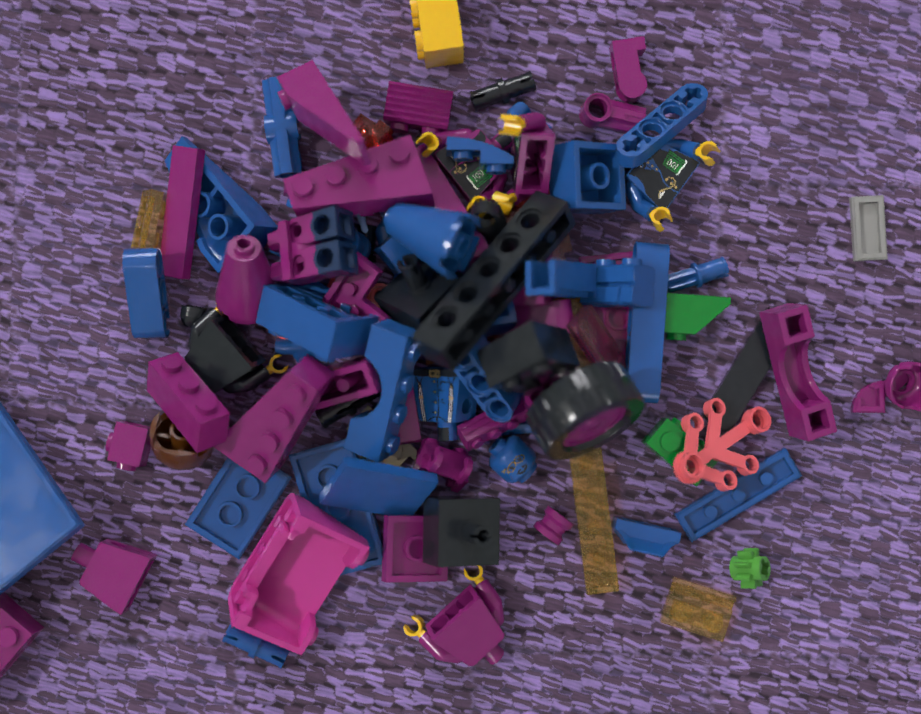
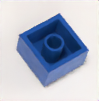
(588, 177)

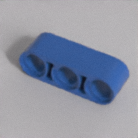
(146, 292)
(495, 403)

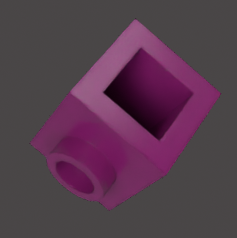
(129, 445)

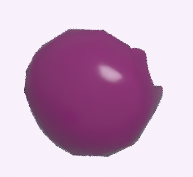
(897, 377)

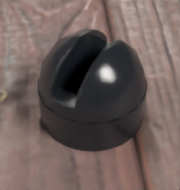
(190, 314)

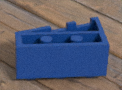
(312, 323)

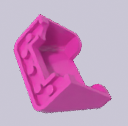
(293, 574)

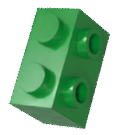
(668, 440)

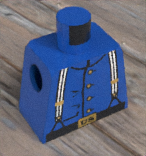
(442, 399)

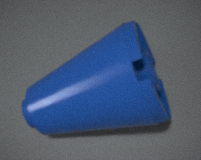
(435, 235)

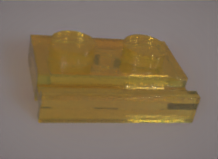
(698, 609)

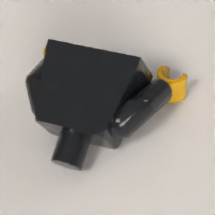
(225, 356)

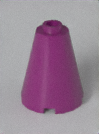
(242, 279)

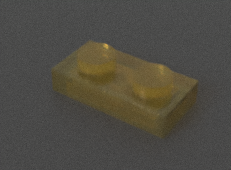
(150, 210)

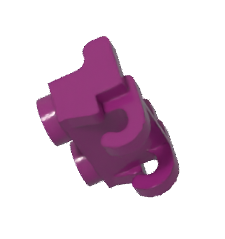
(445, 462)

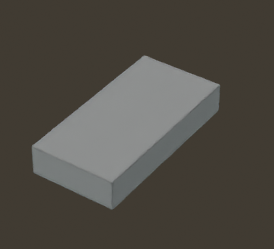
(868, 228)

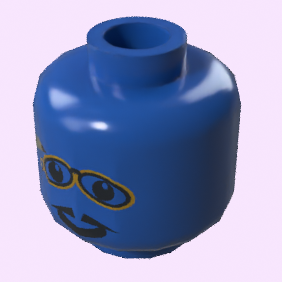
(512, 459)

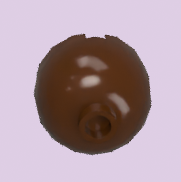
(172, 447)

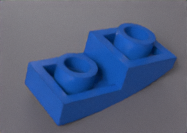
(491, 158)

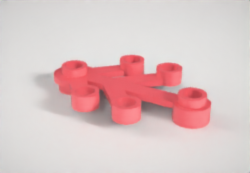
(717, 446)

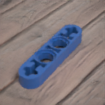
(656, 121)

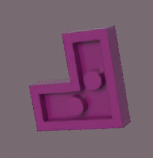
(356, 288)

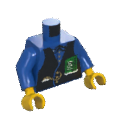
(663, 175)

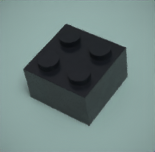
(528, 358)

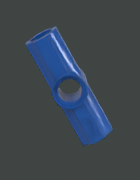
(281, 132)

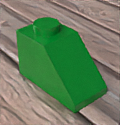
(690, 313)

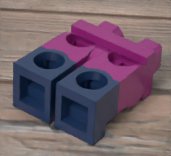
(315, 247)

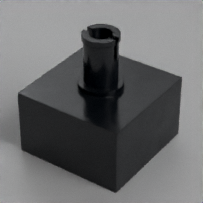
(414, 292)
(461, 530)

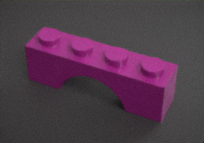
(804, 406)

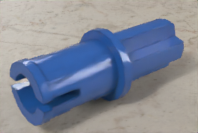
(698, 274)

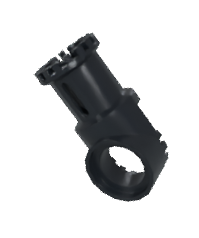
(492, 222)

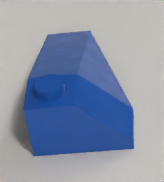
(225, 212)

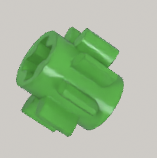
(749, 568)

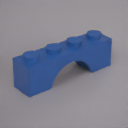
(394, 357)

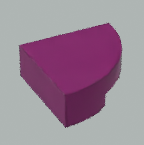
(870, 399)

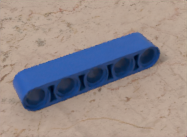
(647, 325)

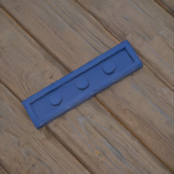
(719, 506)

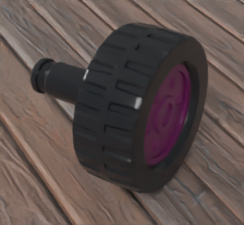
(584, 410)

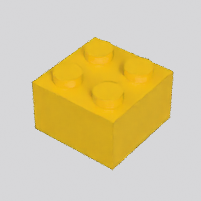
(440, 32)

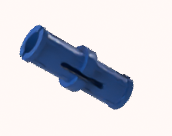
(256, 646)

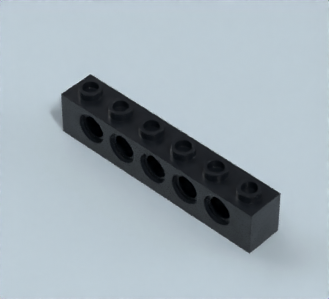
(493, 280)

